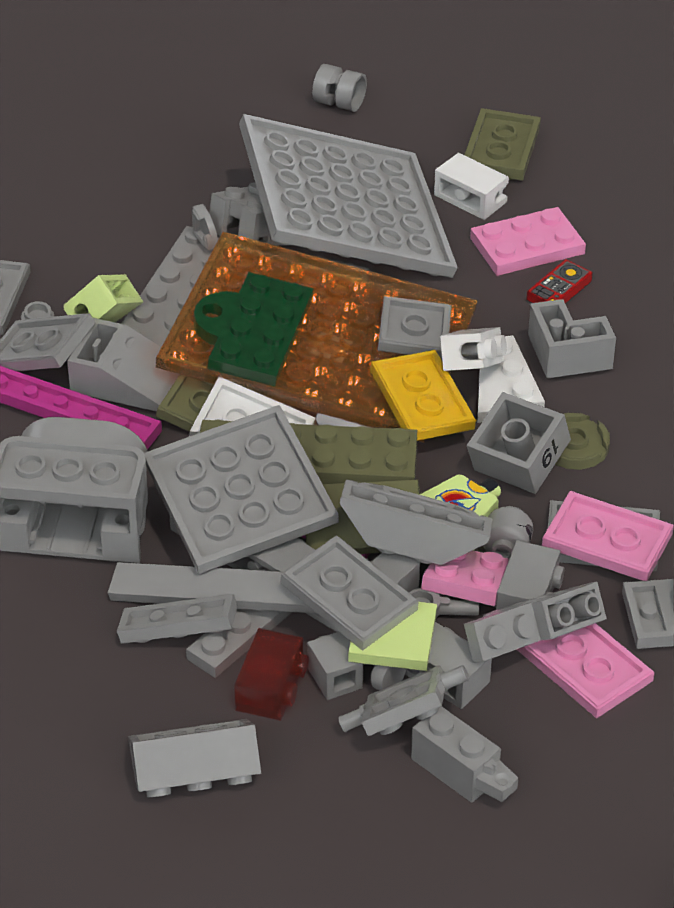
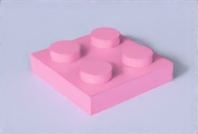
(468, 577)

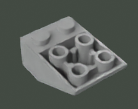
(119, 367)

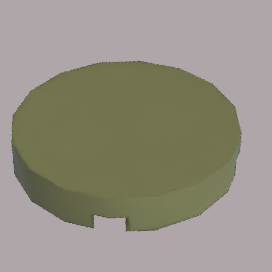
(587, 445)

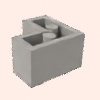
(569, 344)

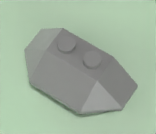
(413, 523)

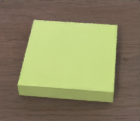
(404, 645)

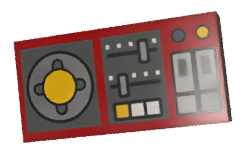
(560, 283)

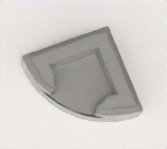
(203, 226)

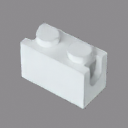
(470, 186)
(472, 348)

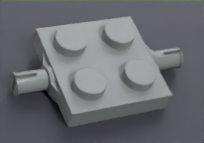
(410, 698)

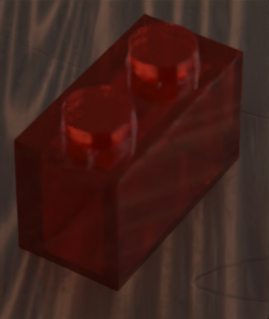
(270, 674)

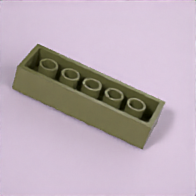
(354, 452)

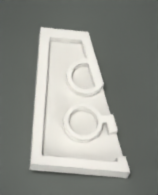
(509, 377)
(231, 402)

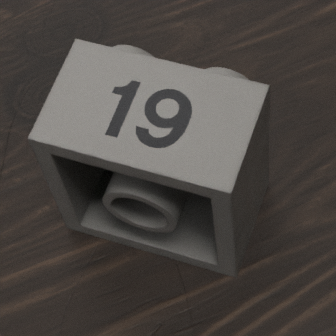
(519, 442)

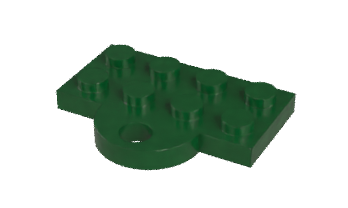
(253, 326)

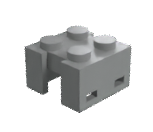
(240, 209)

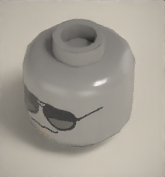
(508, 526)

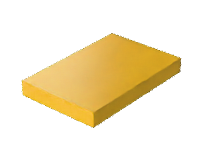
(423, 395)

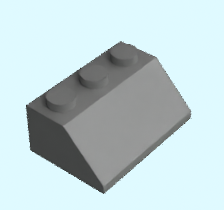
(195, 757)

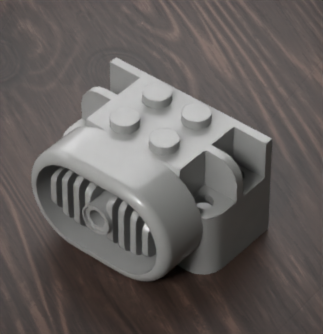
(73, 490)

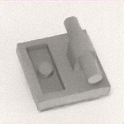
(650, 612)

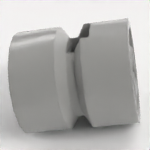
(341, 88)

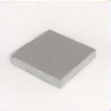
(412, 325)

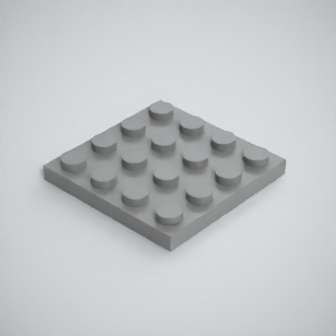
(240, 489)

